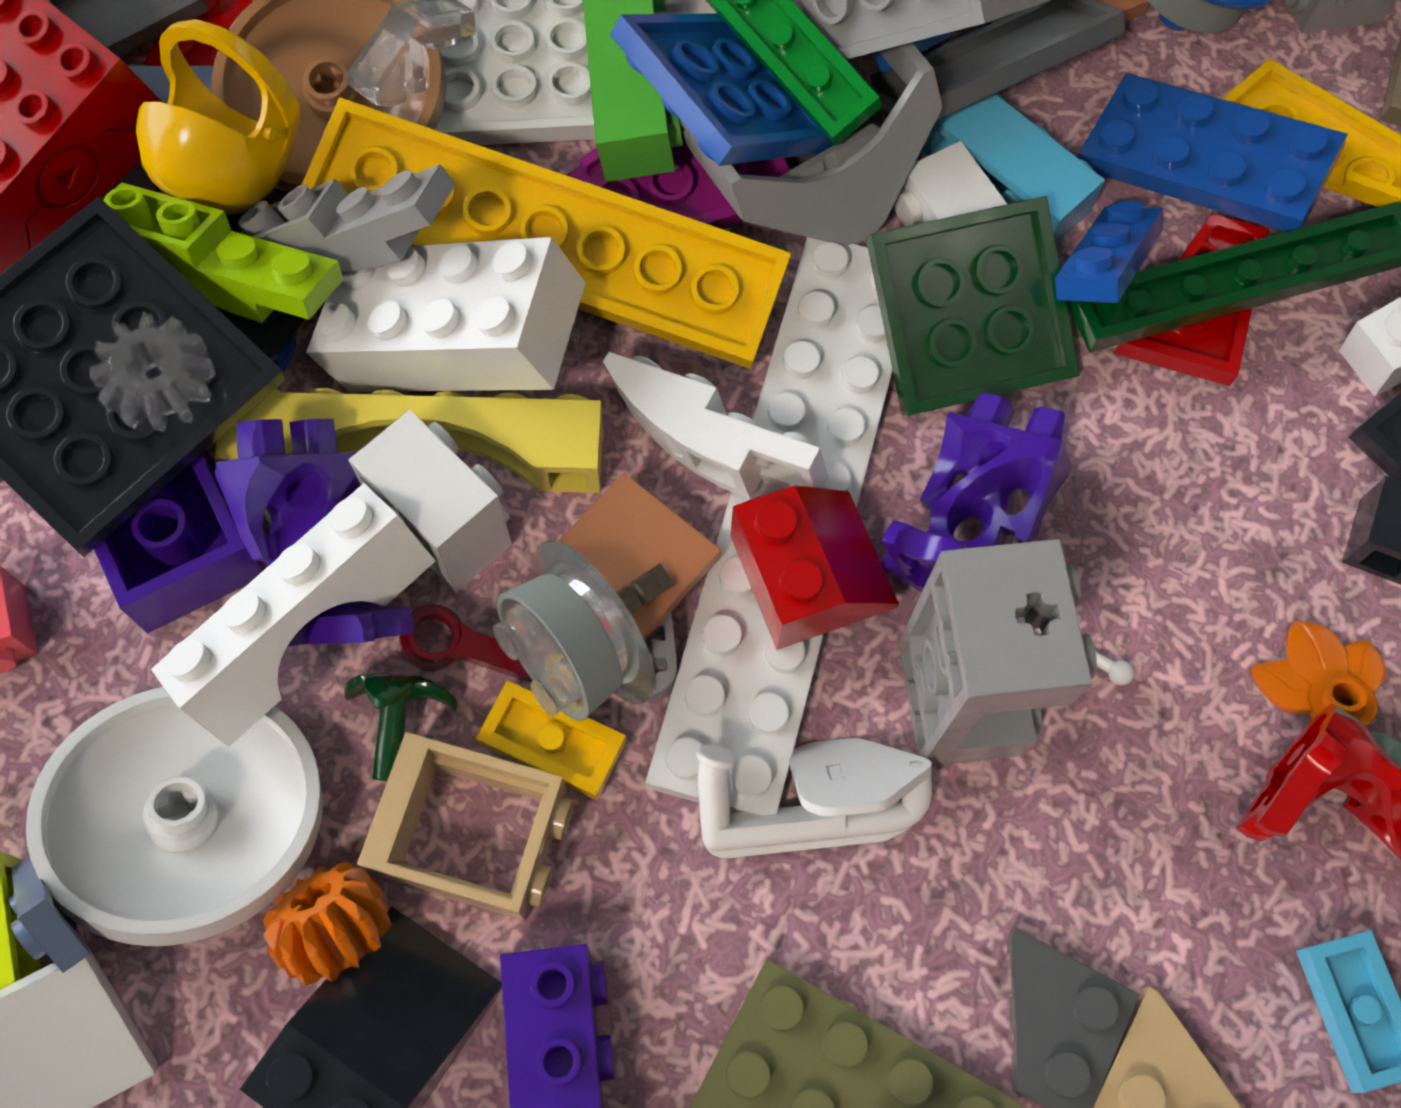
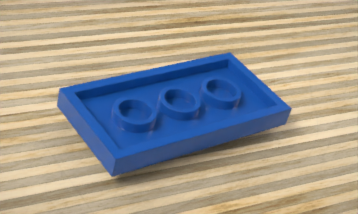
(1213, 152)

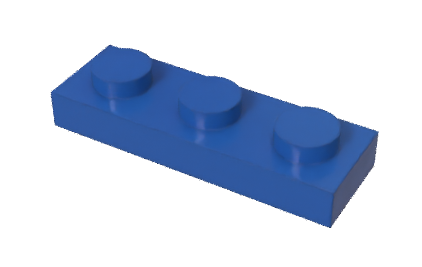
(1110, 253)

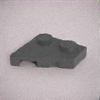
(1063, 1024)

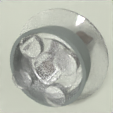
(578, 632)

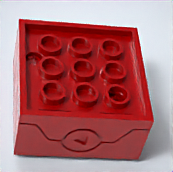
(62, 122)

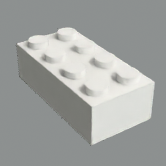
(452, 319)

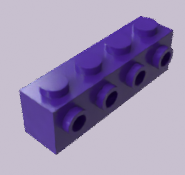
(553, 1028)

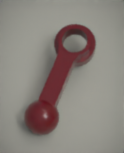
(465, 646)

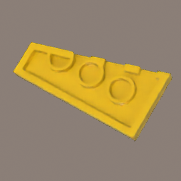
(1372, 152)

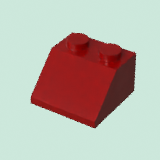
(809, 562)

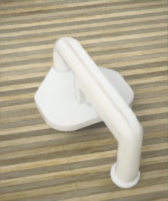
(845, 794)

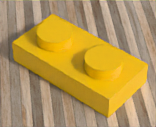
(555, 744)

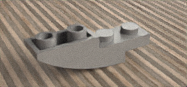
(357, 227)

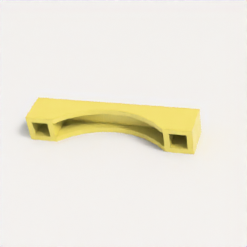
(544, 441)

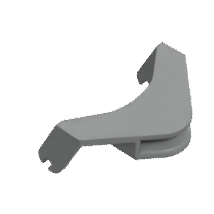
(850, 185)

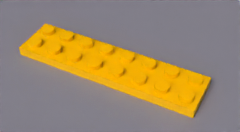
(636, 258)

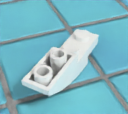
(695, 430)

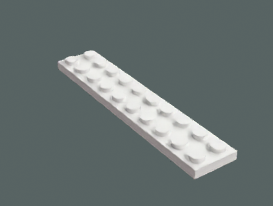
(732, 682)

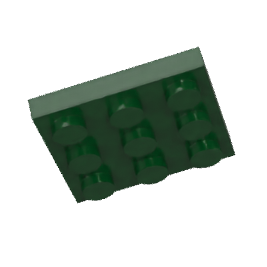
(972, 305)

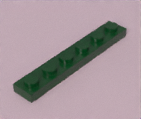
(1245, 277)

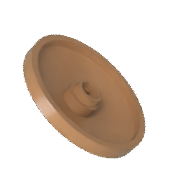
(313, 50)

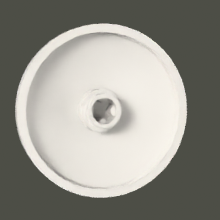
(167, 830)

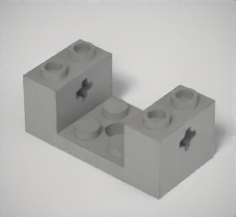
(978, 672)

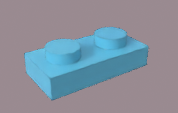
(1357, 1008)

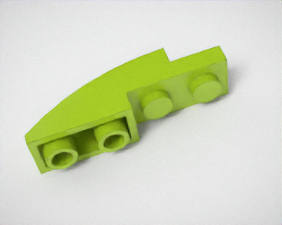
(224, 265)

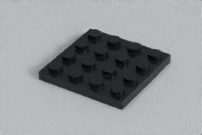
(56, 437)

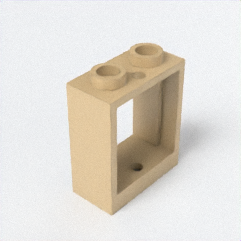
(403, 803)

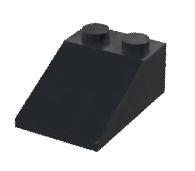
(378, 1029)

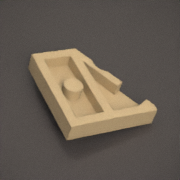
(1161, 1064)

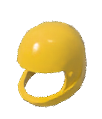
(201, 145)

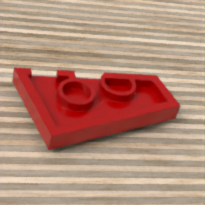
(1209, 347)

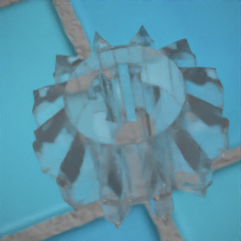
(137, 351)

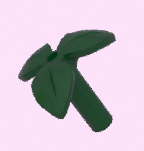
(392, 695)

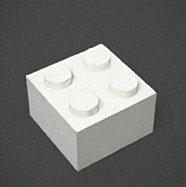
(437, 496)

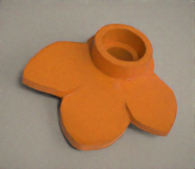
(1322, 669)

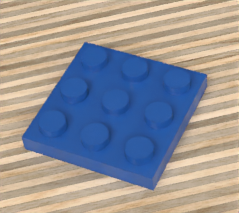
(717, 88)

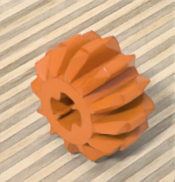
(326, 923)

